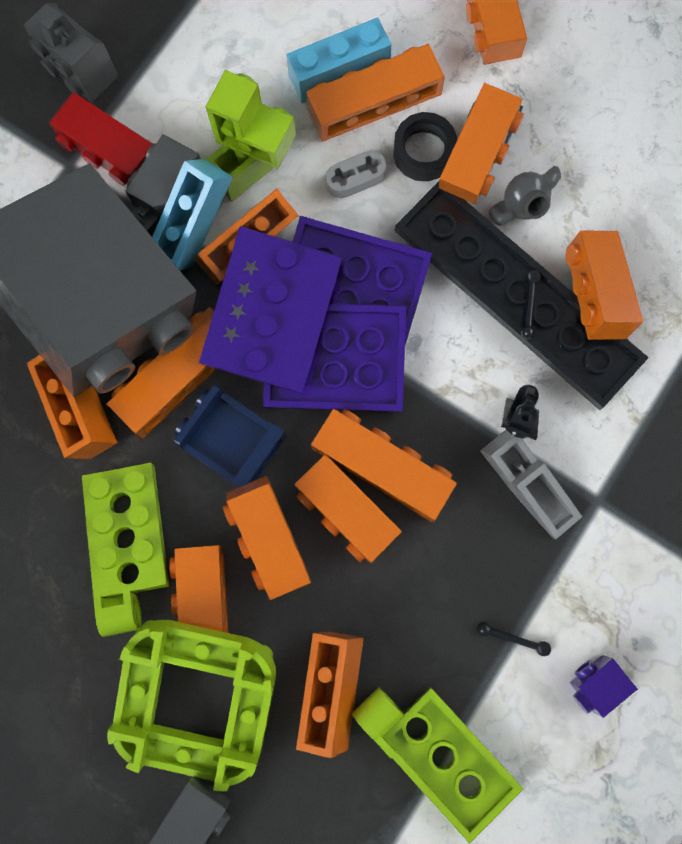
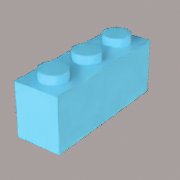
(337, 55)
(191, 211)

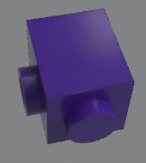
(601, 686)

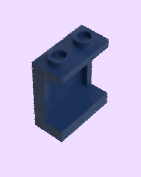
(229, 437)

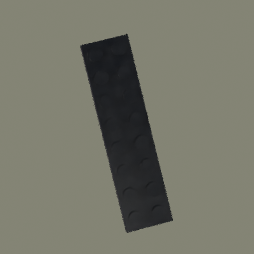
(494, 276)

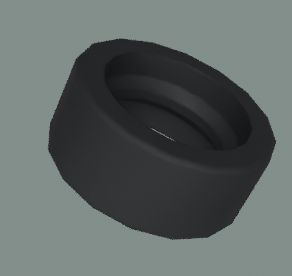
(427, 123)

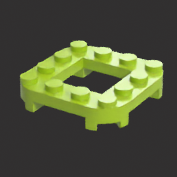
(181, 751)

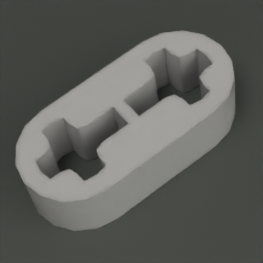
(356, 174)

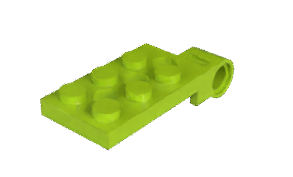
(115, 602)
(467, 813)

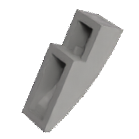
(531, 483)

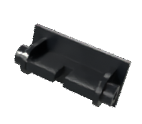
(520, 414)

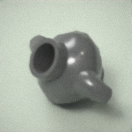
(526, 196)

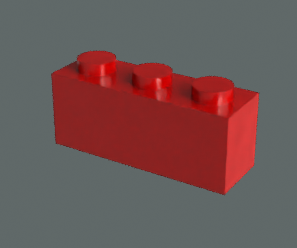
(99, 138)

